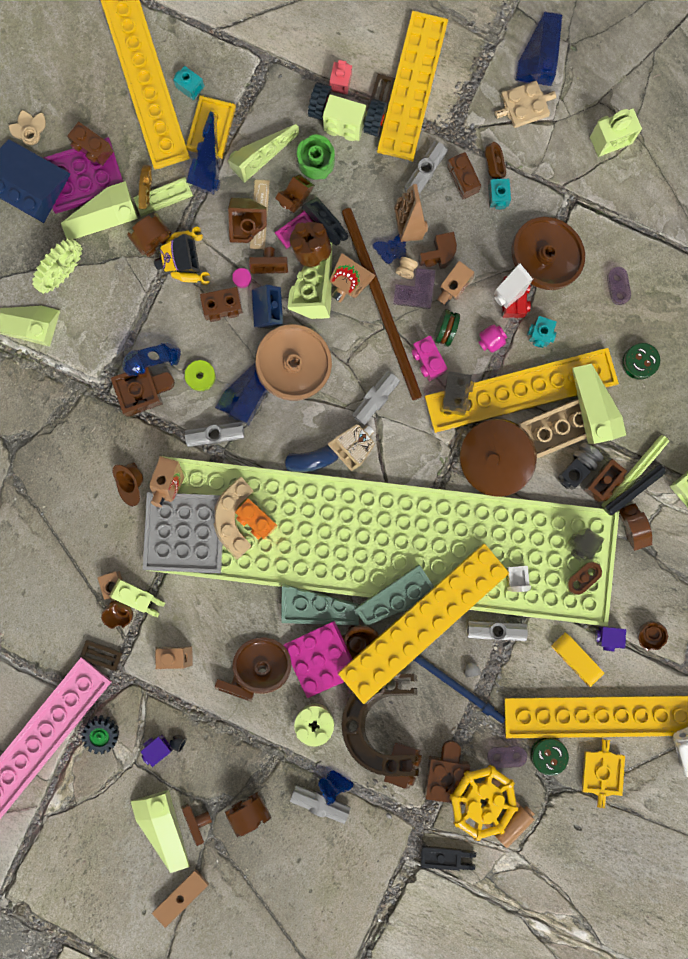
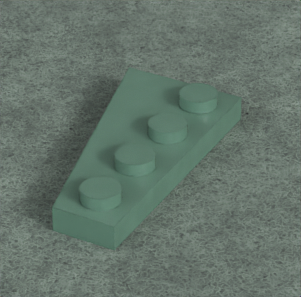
(396, 596)
(308, 607)

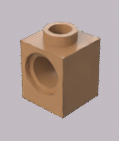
(104, 582)

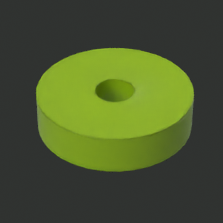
(200, 367)

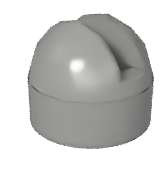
(472, 670)

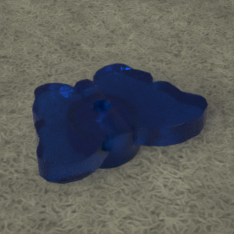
(384, 249)
(333, 786)

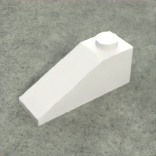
(513, 287)

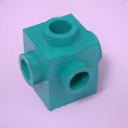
(542, 332)

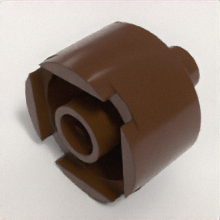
(149, 234)
(310, 243)
(247, 815)

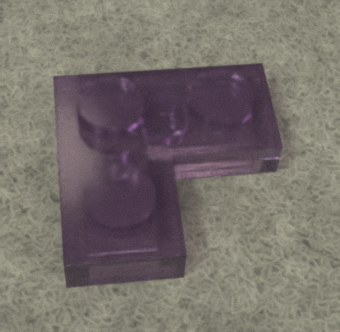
(418, 295)

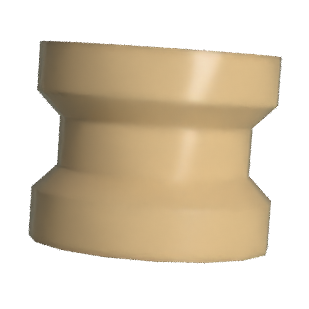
(406, 267)

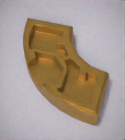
(145, 186)

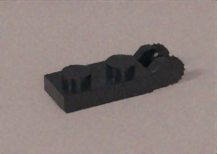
(321, 214)
(446, 858)

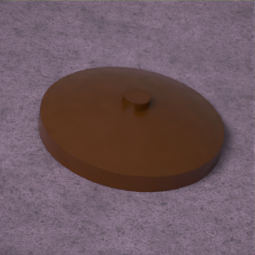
(549, 252)
(498, 457)

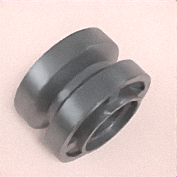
(588, 456)

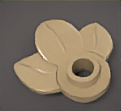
(28, 125)

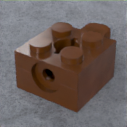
(141, 391)
(445, 773)

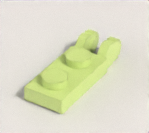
(135, 597)

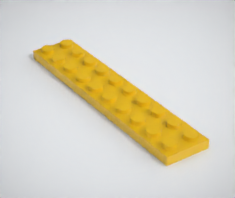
(145, 82)
(521, 390)
(423, 623)
(595, 716)

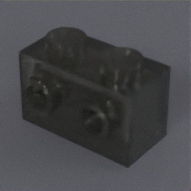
(456, 393)
(584, 544)

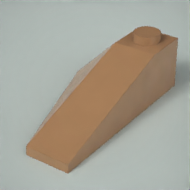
(410, 216)

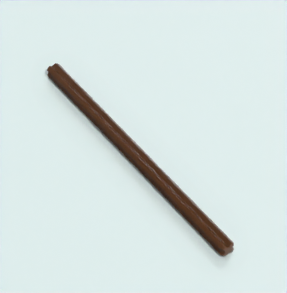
(382, 305)

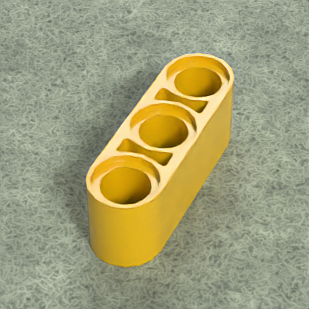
(577, 659)

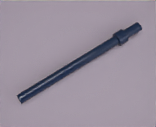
(487, 708)

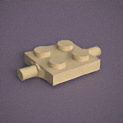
(525, 104)

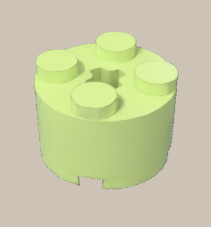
(306, 733)

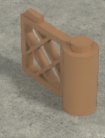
(517, 825)

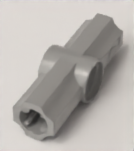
(430, 160)
(376, 398)
(226, 433)
(510, 631)
(316, 804)

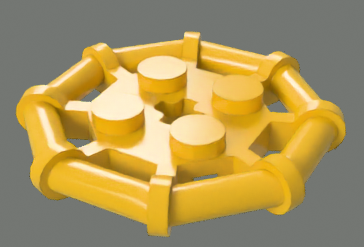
(488, 813)

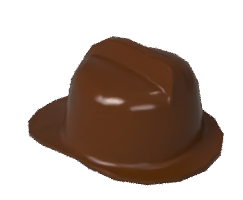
(128, 481)

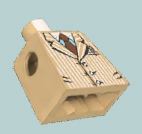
(353, 445)

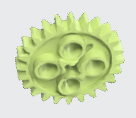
(57, 265)

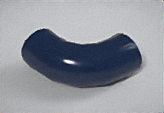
(310, 460)

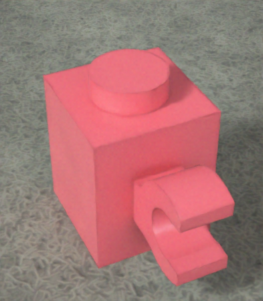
(341, 77)

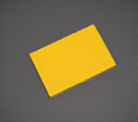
(224, 112)

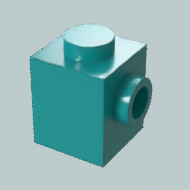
(188, 82)
(499, 193)

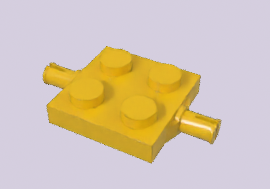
(603, 773)

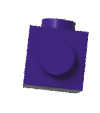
(610, 638)
(155, 750)

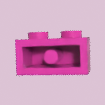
(429, 358)

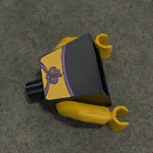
(180, 257)

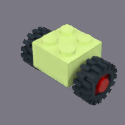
(345, 116)

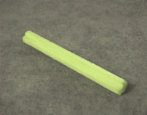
(639, 468)

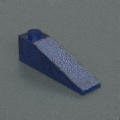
(542, 52)
(205, 169)
(243, 397)

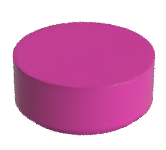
(242, 278)

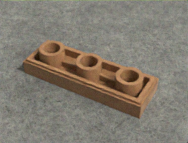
(172, 905)

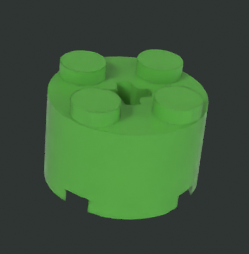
(306, 155)

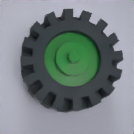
(100, 734)

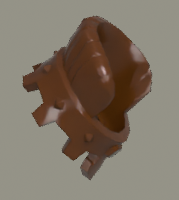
(358, 638)

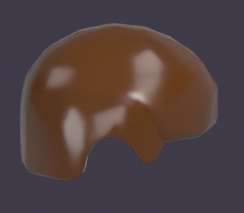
(116, 614)
(652, 635)

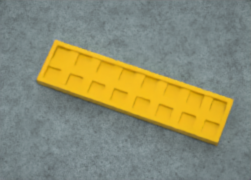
(412, 86)

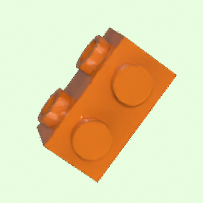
(252, 515)

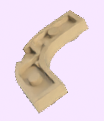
(225, 521)

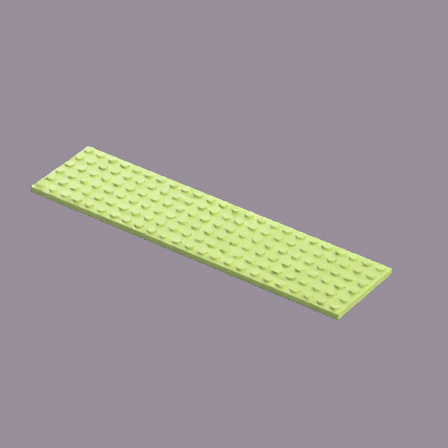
(369, 533)

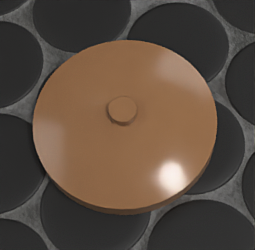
(293, 362)

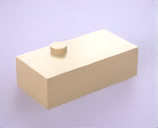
(555, 428)

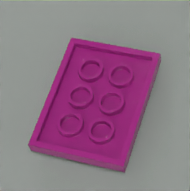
(86, 177)

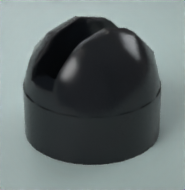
(178, 742)

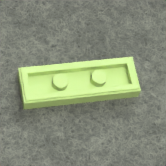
(166, 196)

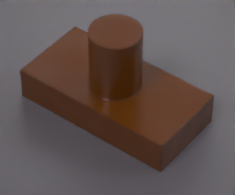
(268, 263)
(234, 689)
(195, 823)

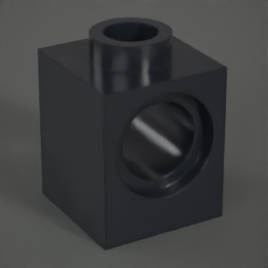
(581, 471)

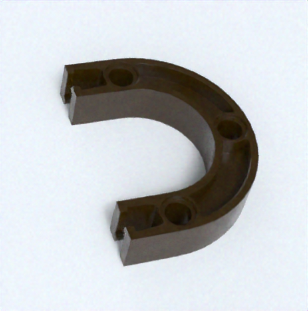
(357, 741)

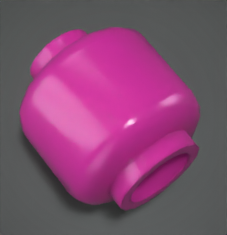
(492, 338)

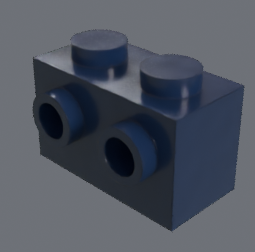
(267, 306)

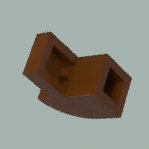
(295, 193)
(444, 253)
(637, 527)

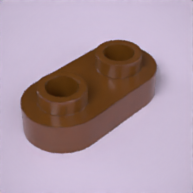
(495, 161)
(584, 579)

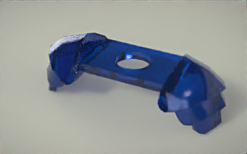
(137, 360)

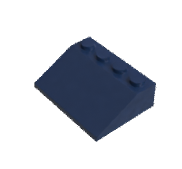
(29, 180)

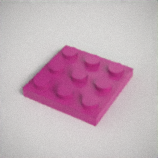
(319, 658)

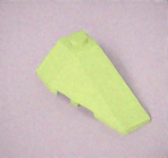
(255, 155)
(104, 211)
(313, 291)
(29, 323)
(598, 410)
(160, 825)

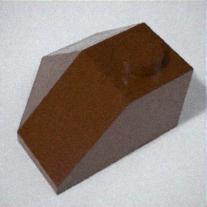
(245, 219)

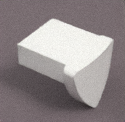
(518, 579)

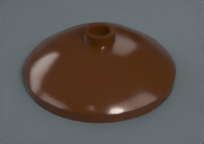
(257, 655)

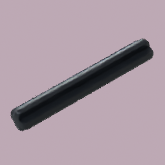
(634, 490)

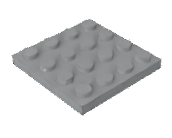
(182, 535)

